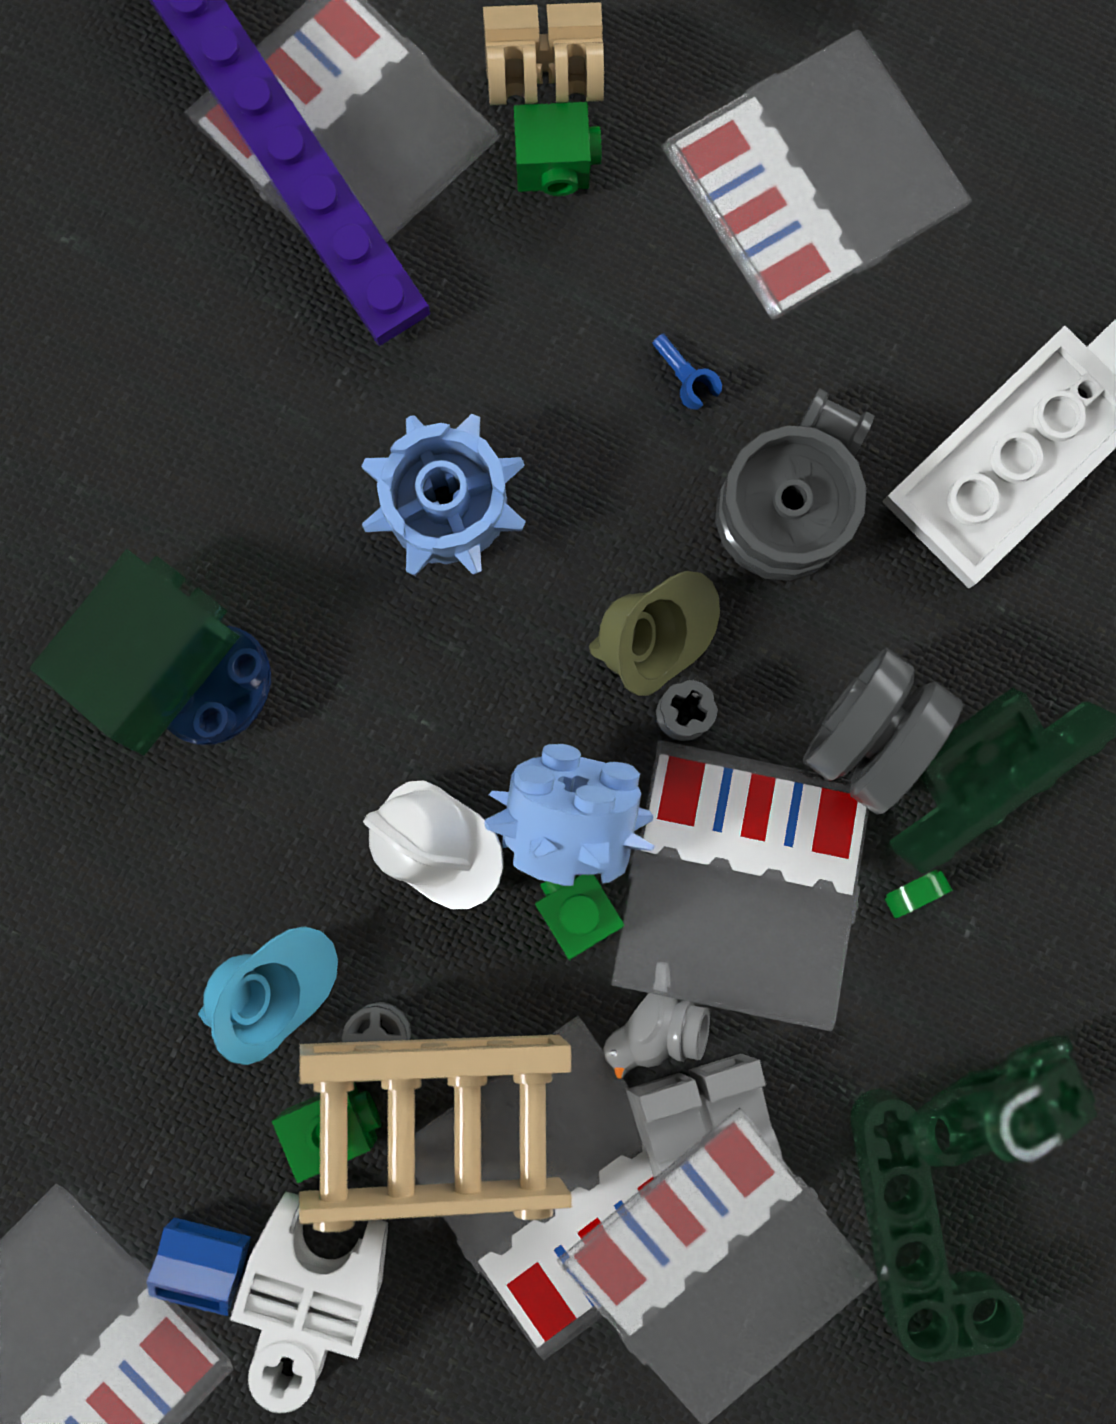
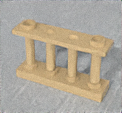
(400, 1069)

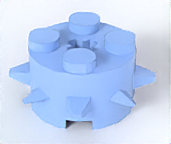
(438, 458)
(571, 816)

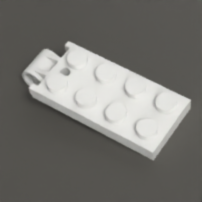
(1014, 456)

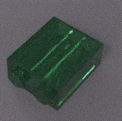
(136, 650)

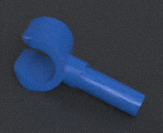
(687, 373)

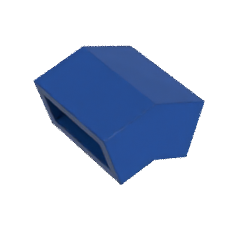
(198, 1266)

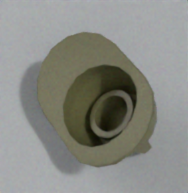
(659, 631)

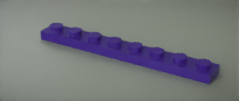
(296, 165)

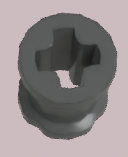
(838, 421)
(704, 707)

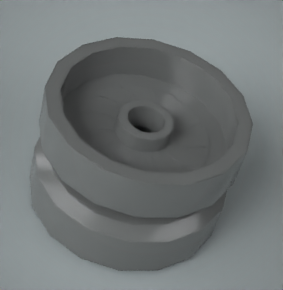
(812, 476)
(883, 732)

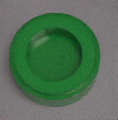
(917, 893)

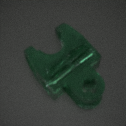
(1014, 1109)

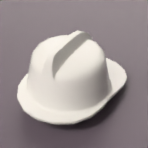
(436, 845)

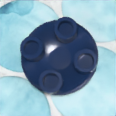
(228, 697)

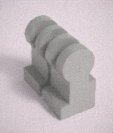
(683, 1109)

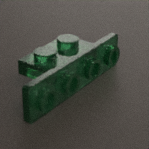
(995, 767)

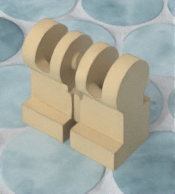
(568, 51)

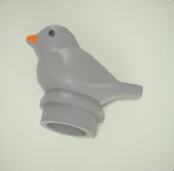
(657, 1031)

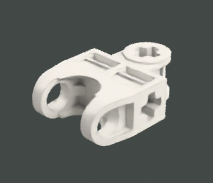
(305, 1304)

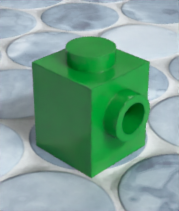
(555, 147)
(578, 913)
(300, 1131)

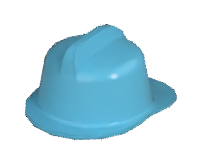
(268, 994)

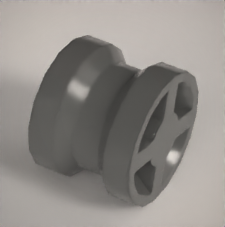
(369, 1022)

